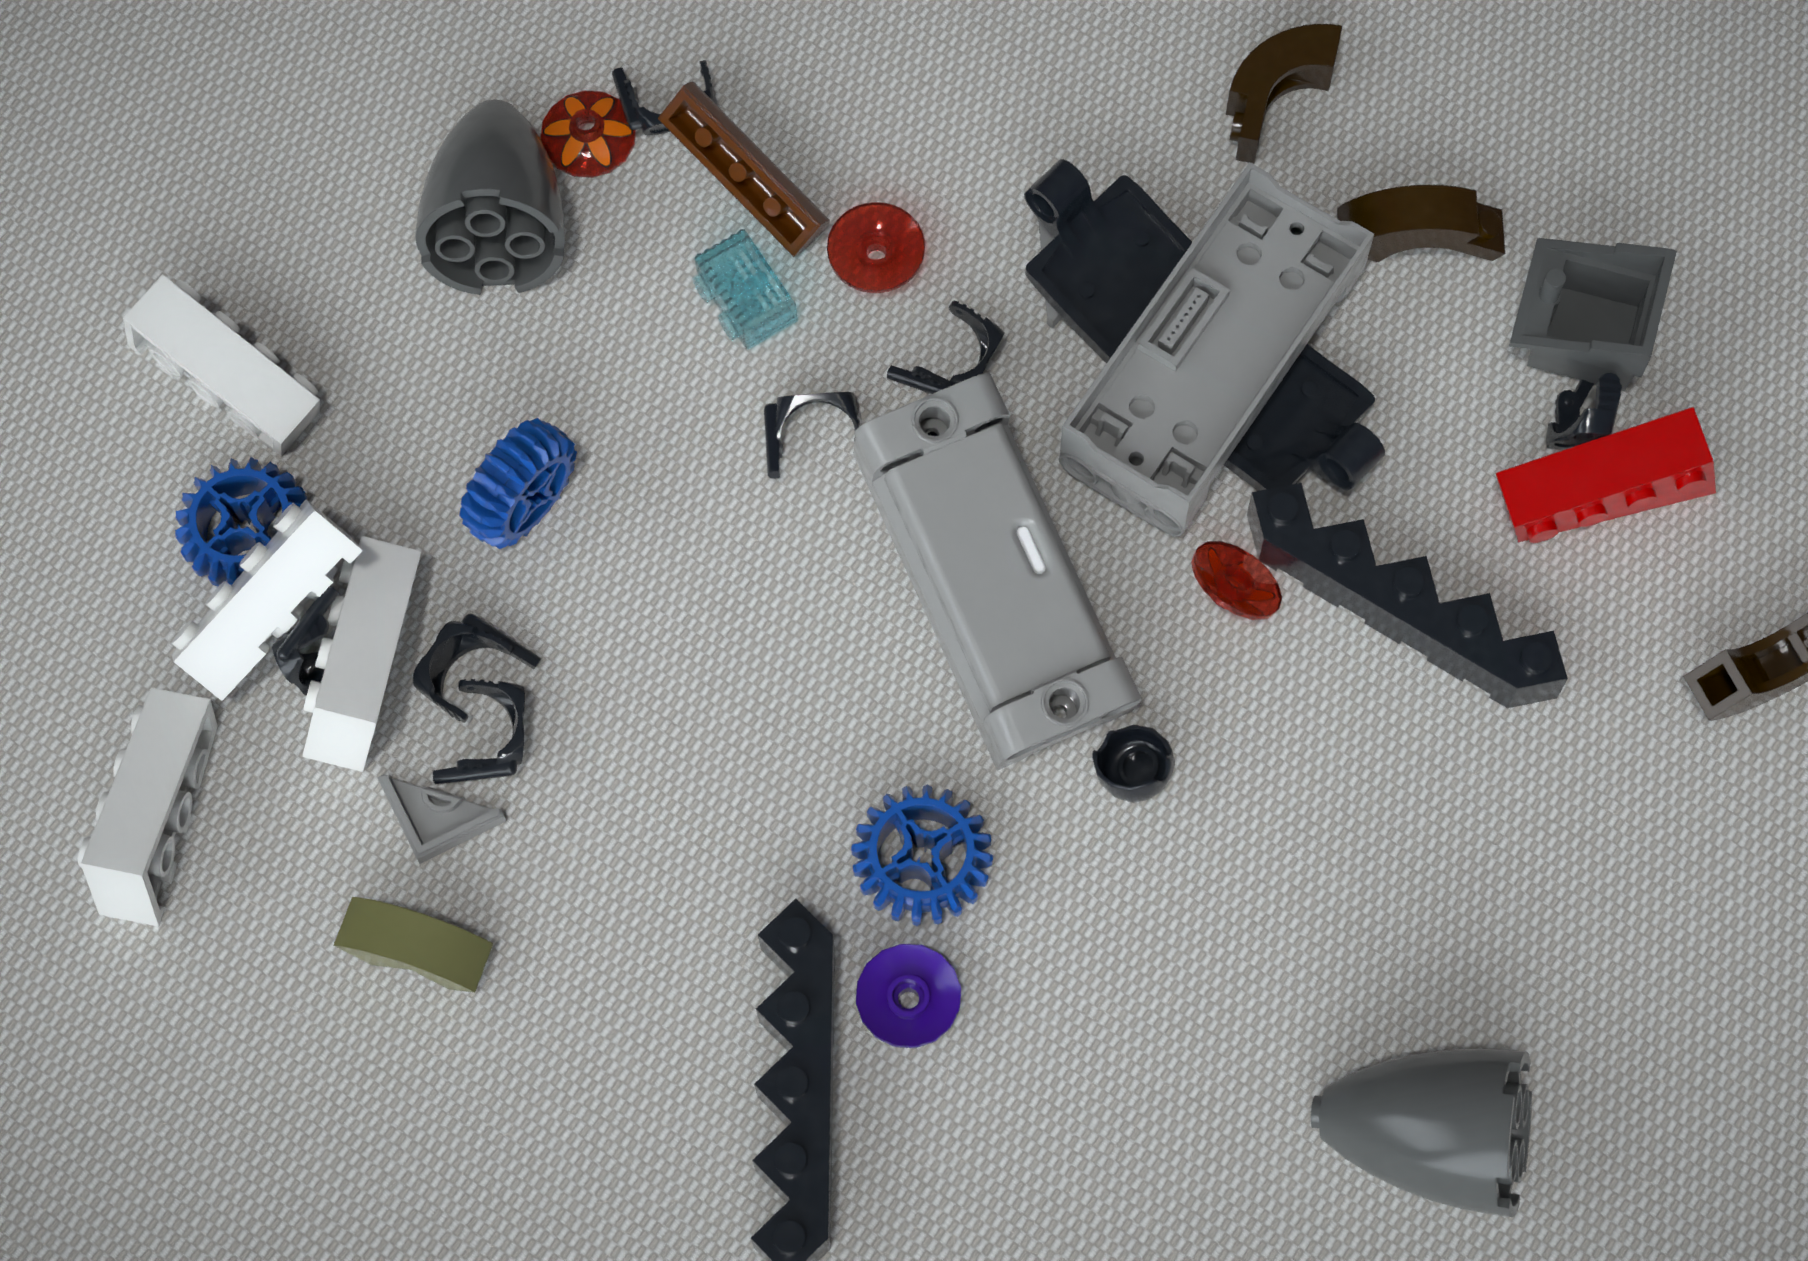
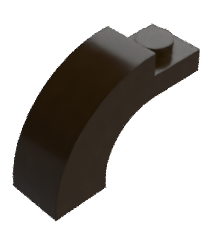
(1281, 64)
(1427, 218)
(1753, 673)

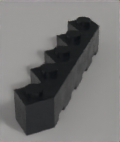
(1403, 601)
(799, 1087)

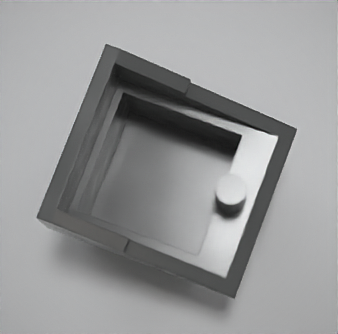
(1592, 308)

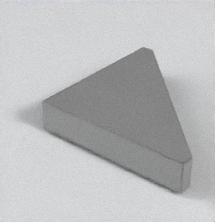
(436, 819)

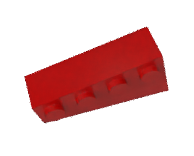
(1609, 477)

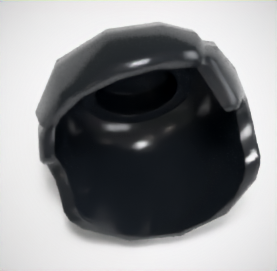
(1134, 763)

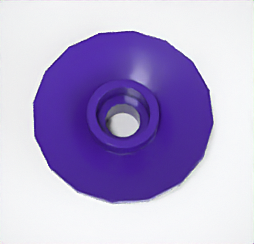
(901, 971)

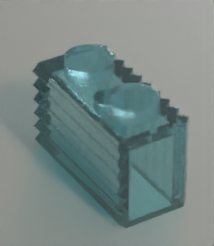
(744, 290)

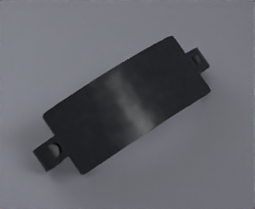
(1106, 271)

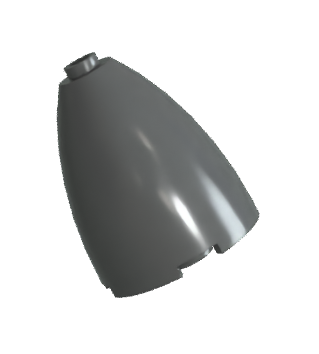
(496, 185)
(1436, 1125)

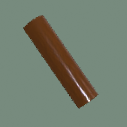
(743, 169)

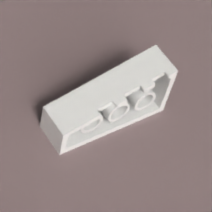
(221, 363)
(263, 598)
(359, 654)
(147, 805)

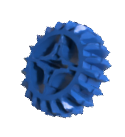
(517, 483)
(221, 555)
(940, 842)

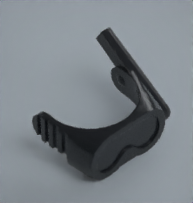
(640, 117)
(989, 337)
(777, 413)
(1575, 429)
(453, 642)
(300, 667)
(512, 698)

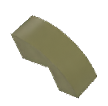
(413, 941)

